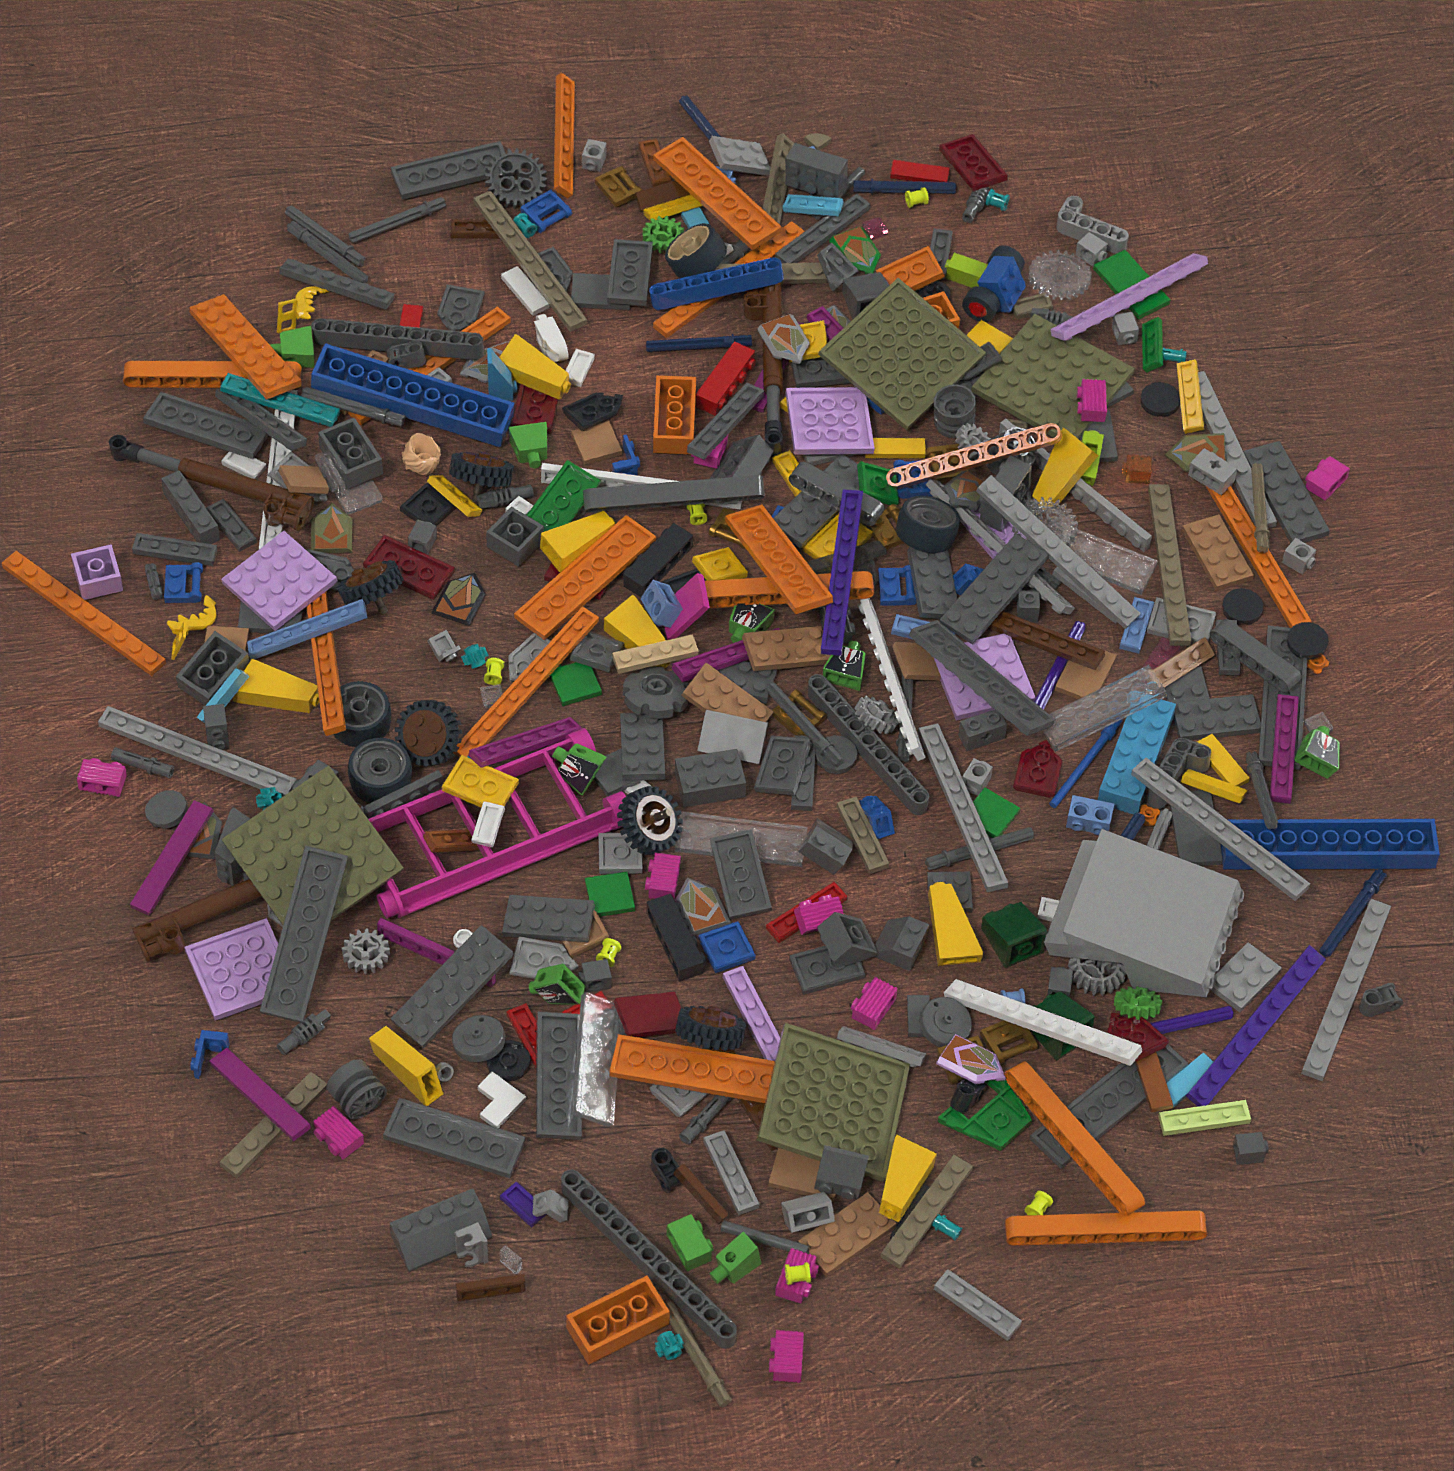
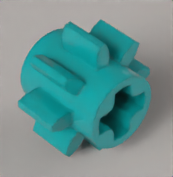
(474, 656)
(267, 797)
(669, 1345)

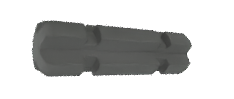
(153, 581)

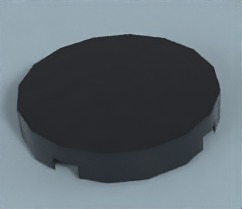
(1160, 399)
(1242, 606)
(1307, 640)
(510, 1062)

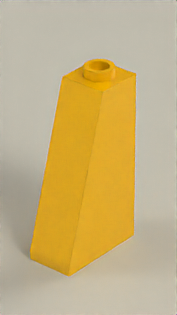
(534, 368)
(1064, 468)
(570, 540)
(633, 626)
(276, 689)
(951, 929)
(407, 1065)
(906, 1174)

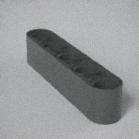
(829, 490)
(1255, 655)

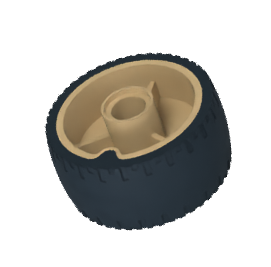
(696, 251)

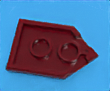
(1038, 771)
(1138, 1032)

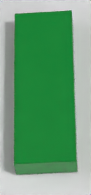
(1152, 344)

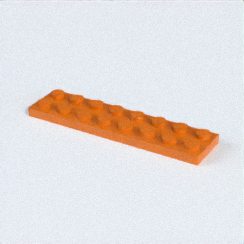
(717, 193)
(245, 346)
(779, 559)
(585, 577)
(691, 1068)

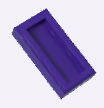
(521, 1203)

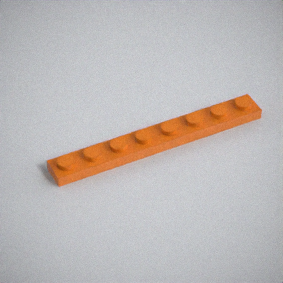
(564, 135)

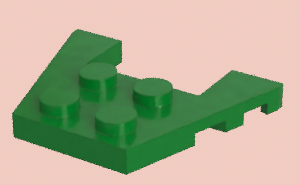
(996, 1122)

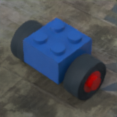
(998, 286)

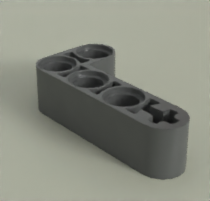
(1181, 755)

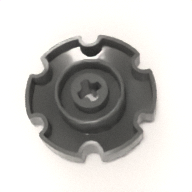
(655, 692)

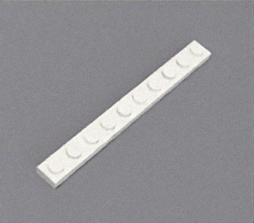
(277, 453)
(611, 479)
(892, 682)
(1044, 1022)

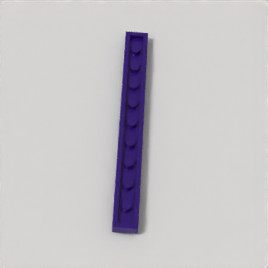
(842, 572)
(1255, 1027)

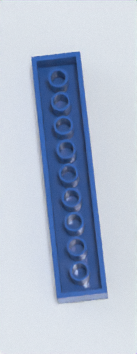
(412, 395)
(1343, 843)

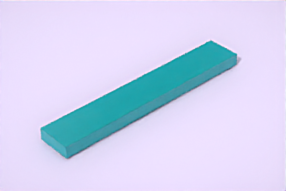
(284, 402)

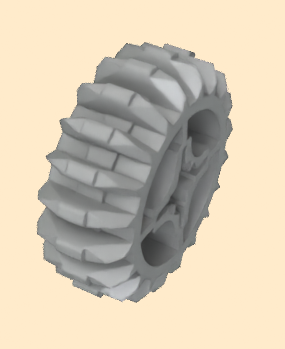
(1091, 974)

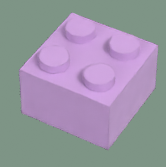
(96, 572)

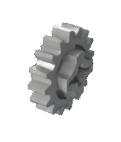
(970, 436)
(876, 714)
(366, 951)

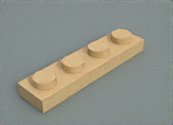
(655, 654)

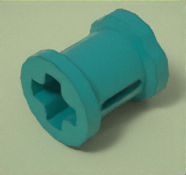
(997, 200)
(525, 225)

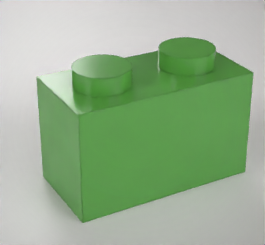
(689, 1242)

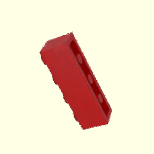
(725, 378)

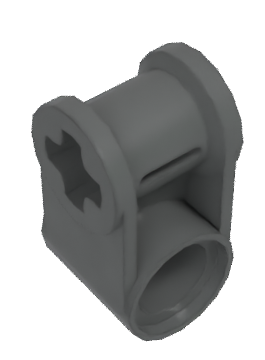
(408, 355)
(1382, 998)

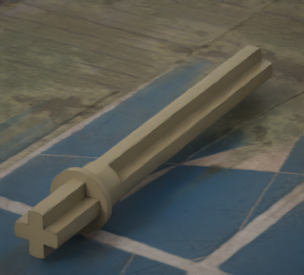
(1262, 532)
(713, 1383)

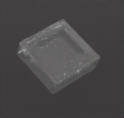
(490, 695)
(1316, 721)
(510, 1259)

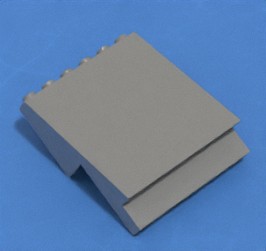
(1146, 912)

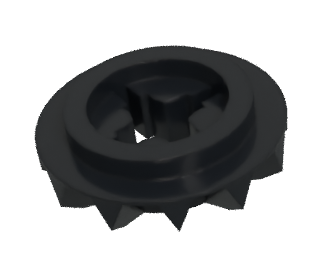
(938, 286)

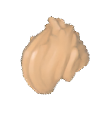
(421, 454)

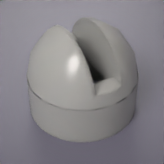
(447, 1069)

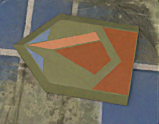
(1191, 445)
(331, 531)

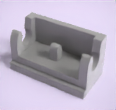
(472, 1242)

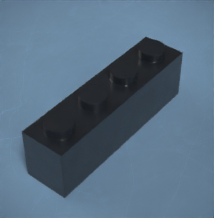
(658, 559)
(675, 937)

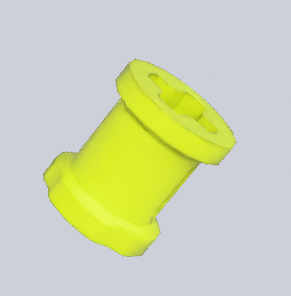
(916, 197)
(697, 514)
(494, 669)
(616, 947)
(1039, 1204)
(797, 1273)

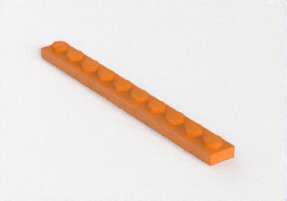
(683, 314)
(485, 326)
(1262, 562)
(84, 613)
(327, 673)
(528, 681)

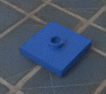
(726, 947)

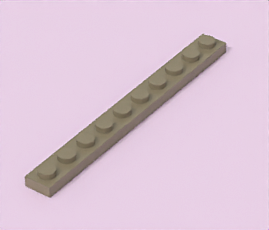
(530, 261)
(1169, 565)

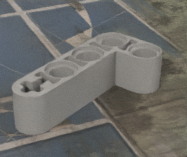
(1077, 225)

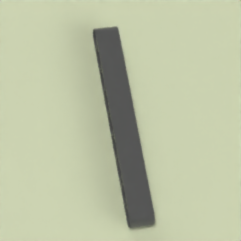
(382, 336)
(673, 493)
(848, 724)

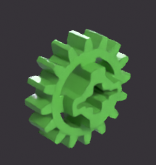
(663, 232)
(1137, 1002)

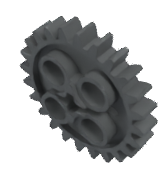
(515, 162)

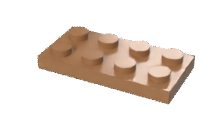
(1217, 552)
(785, 648)
(717, 693)
(851, 1233)

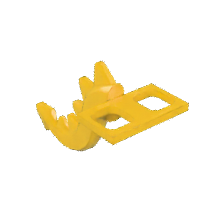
(300, 307)
(185, 625)

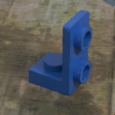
(632, 463)
(964, 577)
(879, 816)
(208, 1040)

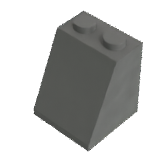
(862, 290)
(227, 867)

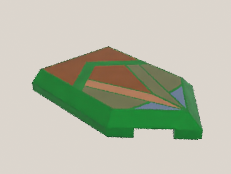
(857, 249)

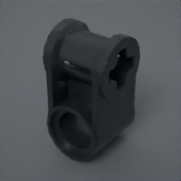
(966, 1095)
(664, 1171)

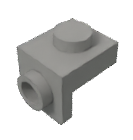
(443, 646)
(550, 1204)

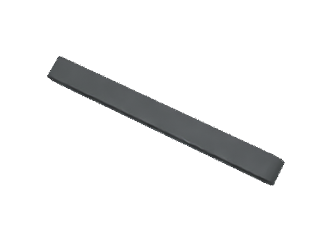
(652, 1267)

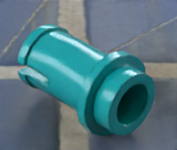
(1174, 355)
(947, 1227)

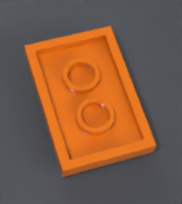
(914, 270)

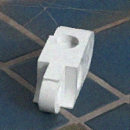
(550, 338)

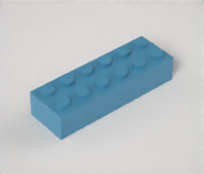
(1139, 739)

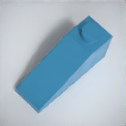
(499, 378)

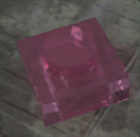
(875, 228)

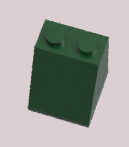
(1014, 933)
(1065, 1007)

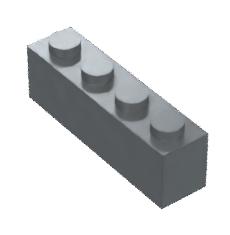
(190, 508)

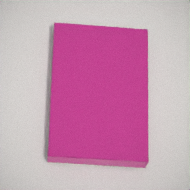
(694, 603)

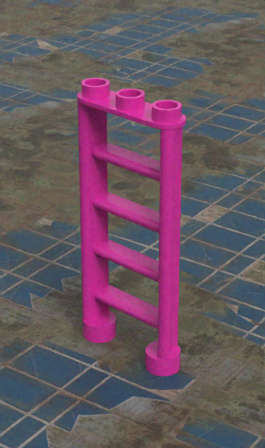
(495, 865)

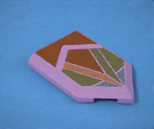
(970, 1061)

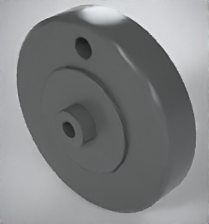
(943, 1019)
(478, 1038)

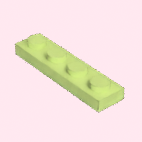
(1204, 1117)

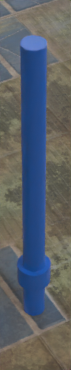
(1106, 734)

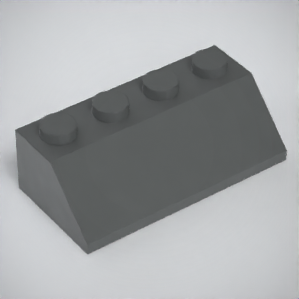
(431, 1231)

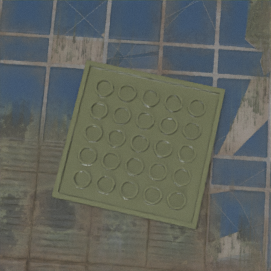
(901, 353)
(1042, 376)
(318, 816)
(833, 1098)

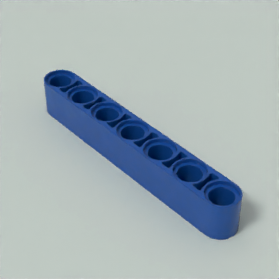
(716, 283)

